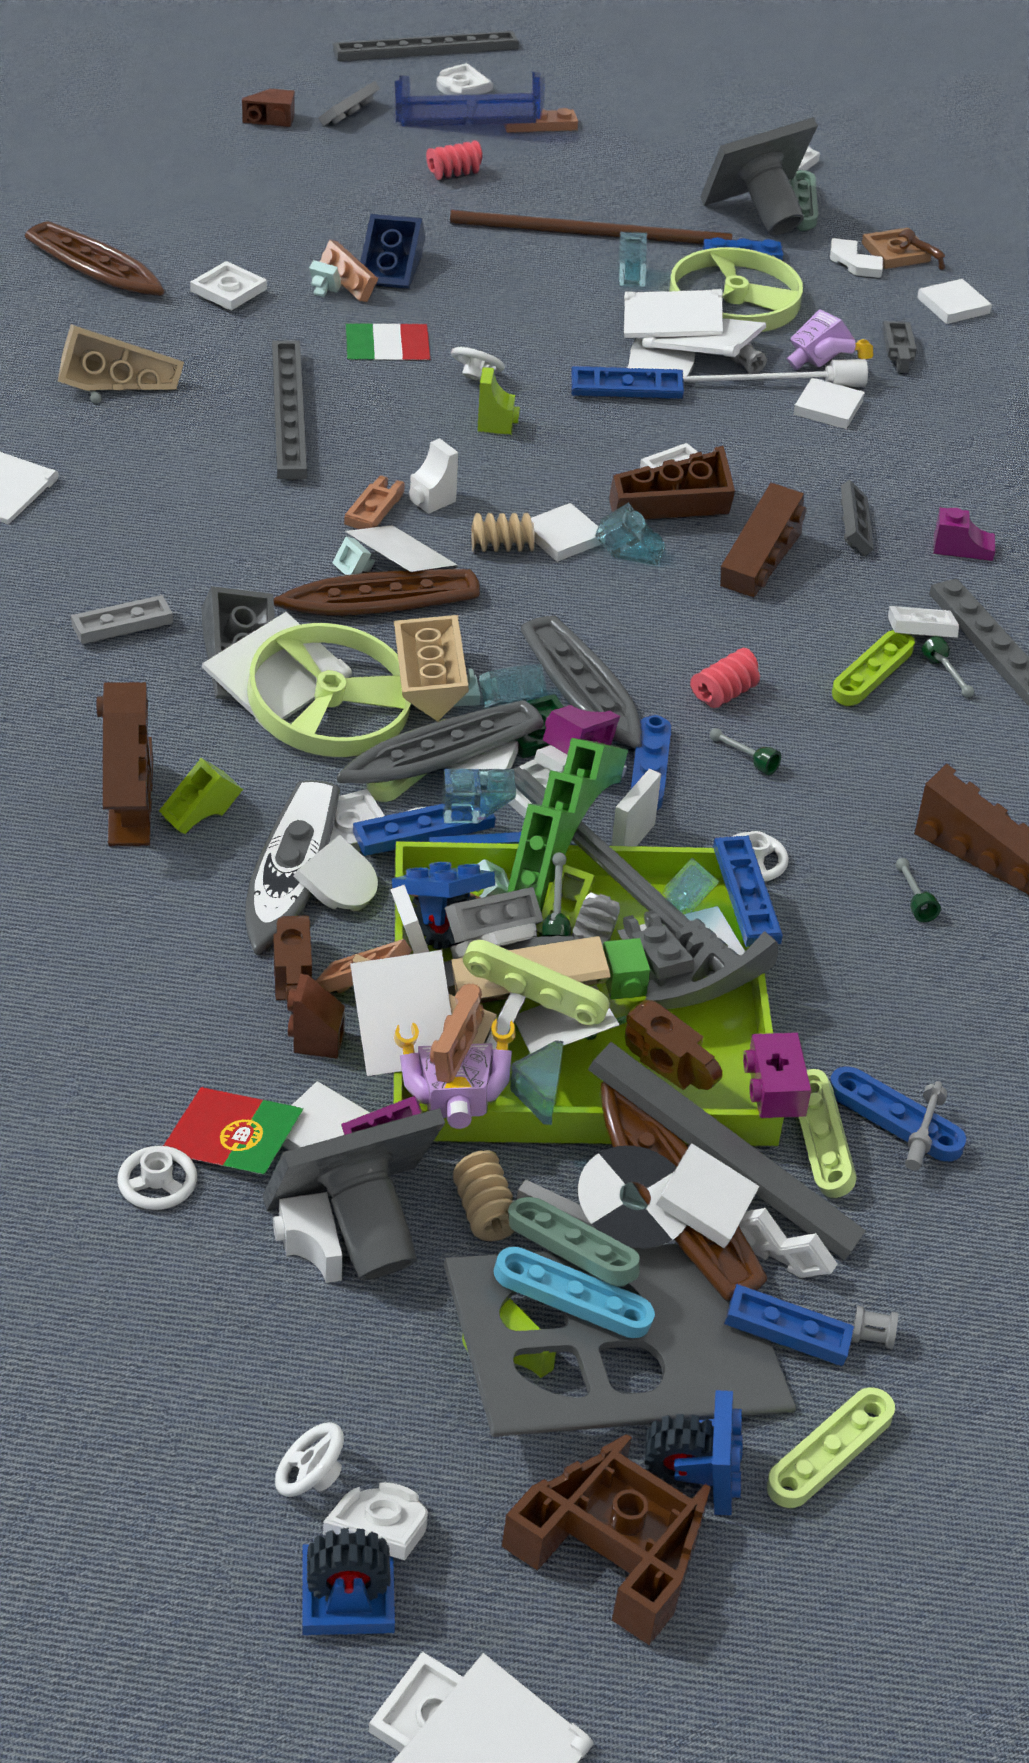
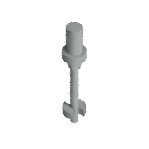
(919, 1141)

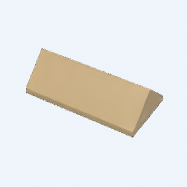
(431, 663)
(576, 959)

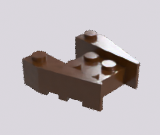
(126, 762)
(624, 1518)

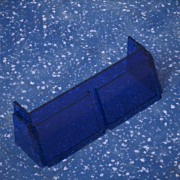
(477, 108)

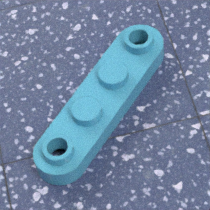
(574, 1292)

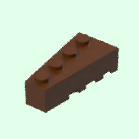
(677, 489)
(764, 540)
(974, 829)

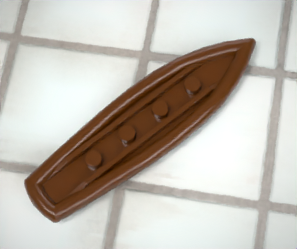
(94, 258)
(381, 592)
(721, 1266)

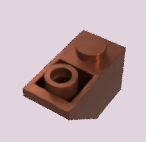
(269, 108)
(316, 1019)

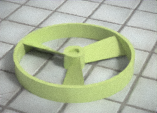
(738, 289)
(330, 689)

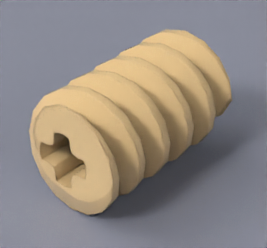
(502, 532)
(484, 1195)

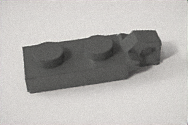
(899, 343)

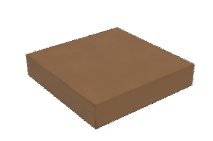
(888, 246)

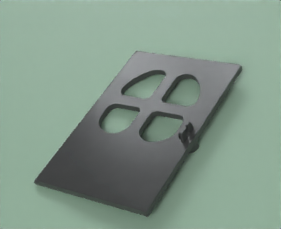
(685, 1337)

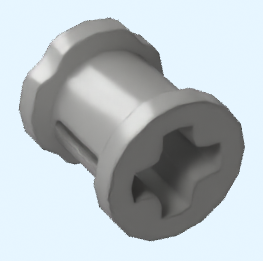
(749, 359)
(884, 1336)

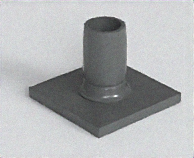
(763, 168)
(364, 1198)

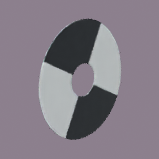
(601, 1202)

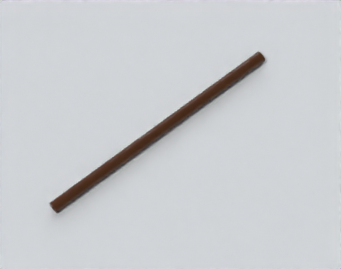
(581, 227)

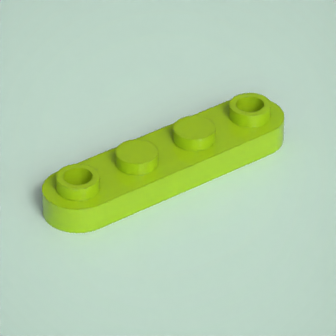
(872, 668)

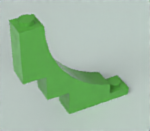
(567, 798)

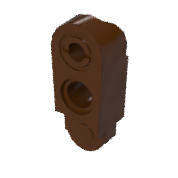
(291, 953)
(670, 1047)

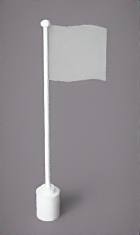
(840, 372)

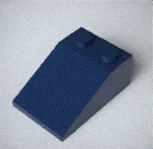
(393, 249)

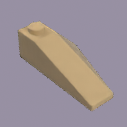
(106, 363)

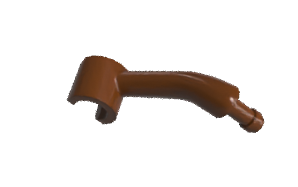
(912, 240)

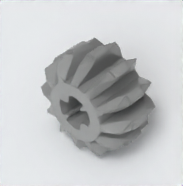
(596, 918)

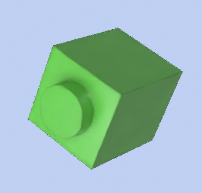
(627, 968)

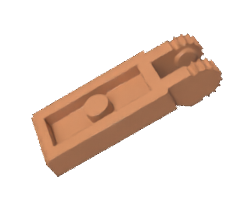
(374, 504)
(457, 1033)

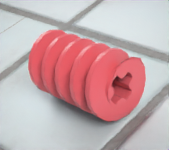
(454, 159)
(726, 678)

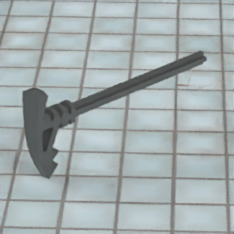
(699, 941)

